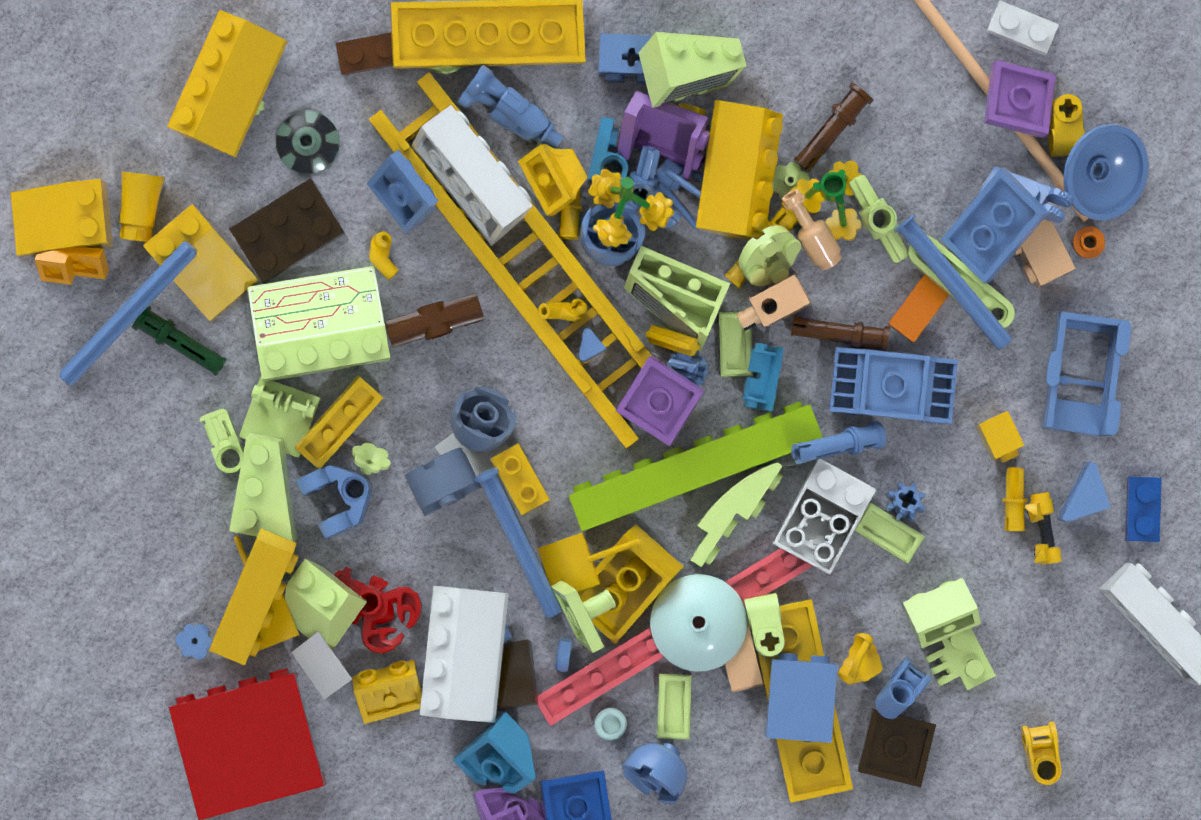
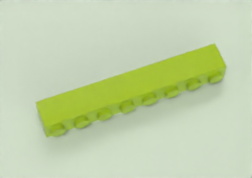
(693, 468)

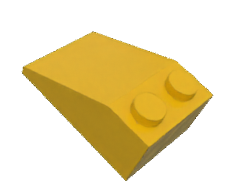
(61, 217)
(215, 274)
(634, 581)

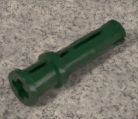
(166, 333)

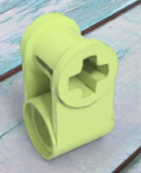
(763, 618)

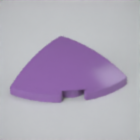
(503, 805)

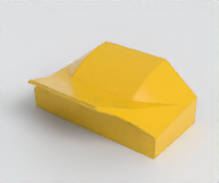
(553, 176)

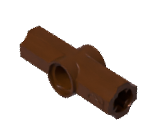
(434, 320)

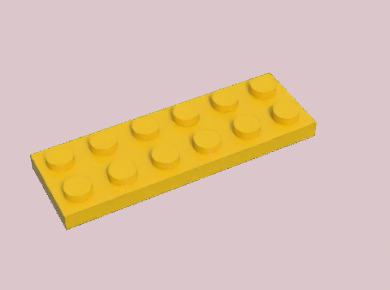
(487, 33)
(807, 766)

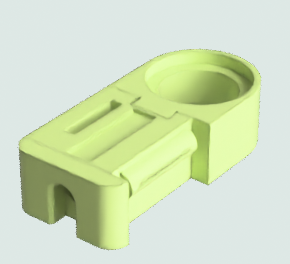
(222, 436)

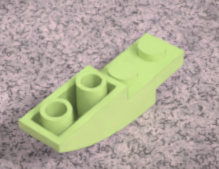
(741, 499)

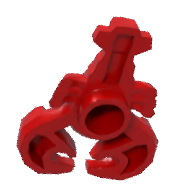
(380, 610)

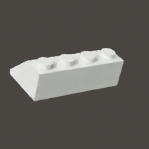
(471, 174)
(1156, 619)
(464, 654)

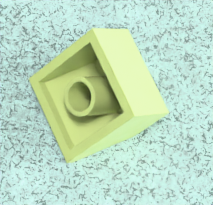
(321, 603)

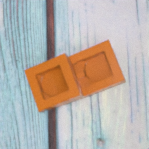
(918, 309)

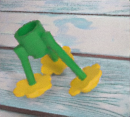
(832, 188)

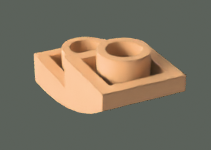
(744, 667)

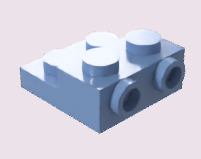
(403, 192)

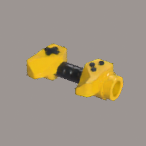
(1039, 511)

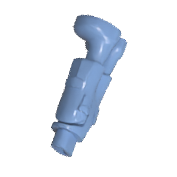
(509, 109)

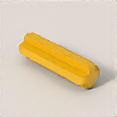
(672, 340)

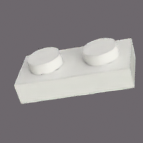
(1022, 28)

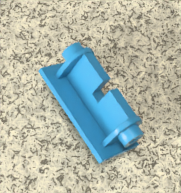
(761, 391)

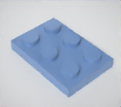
(994, 225)

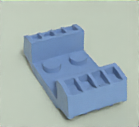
(893, 385)

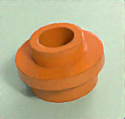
(1081, 249)

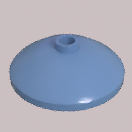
(1118, 173)

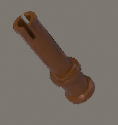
(841, 117)
(857, 335)

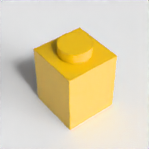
(1000, 437)

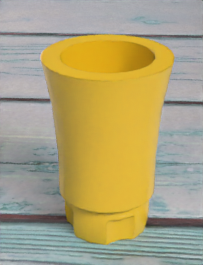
(139, 205)

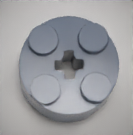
(442, 481)

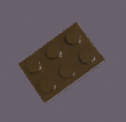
(287, 231)

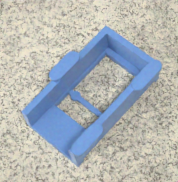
(1080, 416)

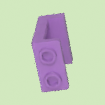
(669, 128)

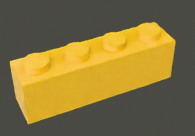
(253, 596)

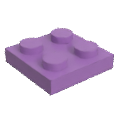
(1019, 99)
(660, 400)

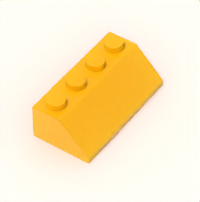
(227, 83)
(739, 170)

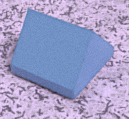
(590, 346)

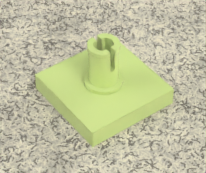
(581, 614)

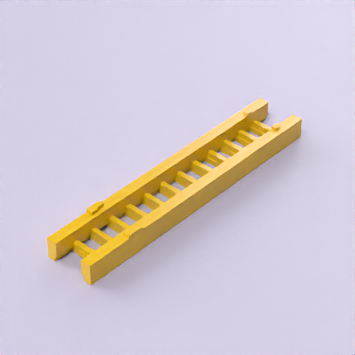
(515, 292)

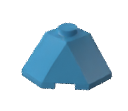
(499, 756)

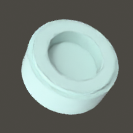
(610, 724)

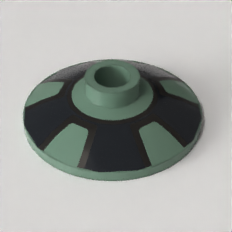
(313, 157)

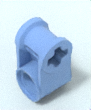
(901, 689)

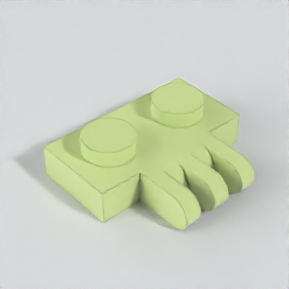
(962, 659)

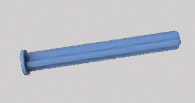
(954, 283)
(519, 541)

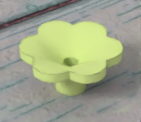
(781, 177)
(370, 458)

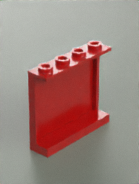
(246, 744)

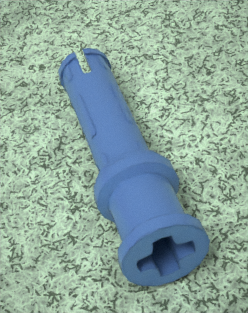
(851, 441)

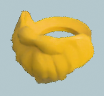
(861, 662)

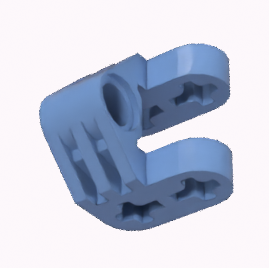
(327, 476)

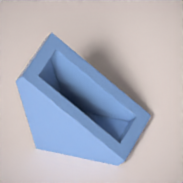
(1086, 495)

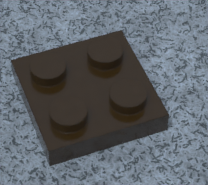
(896, 748)

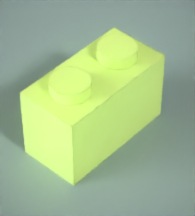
(942, 612)

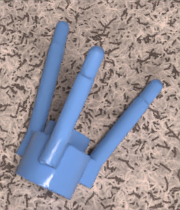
(669, 177)

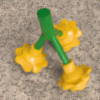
(609, 189)

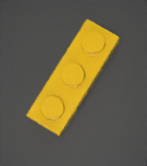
(338, 422)

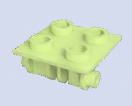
(280, 413)

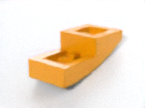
(65, 264)

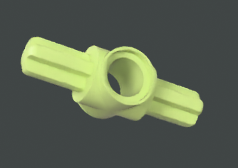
(870, 204)

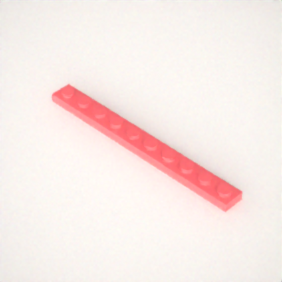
(641, 650)

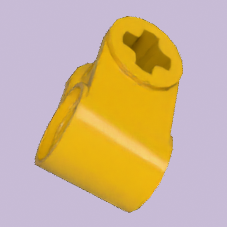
(1065, 129)
(1042, 750)

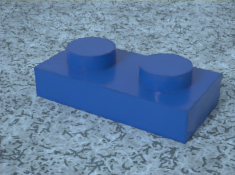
(1143, 509)

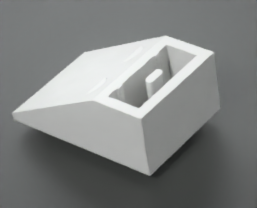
(824, 516)

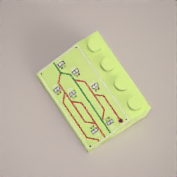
(318, 324)

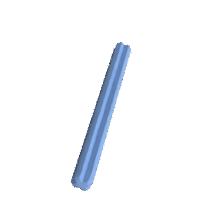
(128, 313)

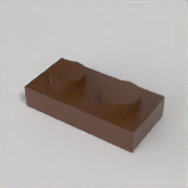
(365, 54)

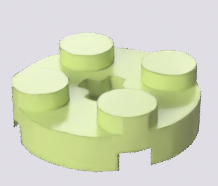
(769, 257)

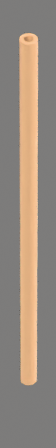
(983, 81)

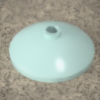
(693, 647)

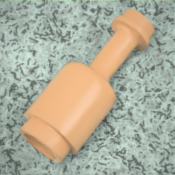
(813, 235)

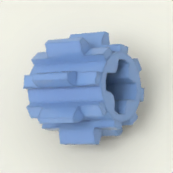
(691, 367)
(896, 498)

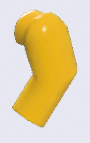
(379, 254)
(563, 310)

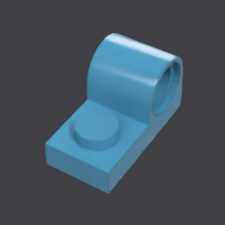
(601, 157)

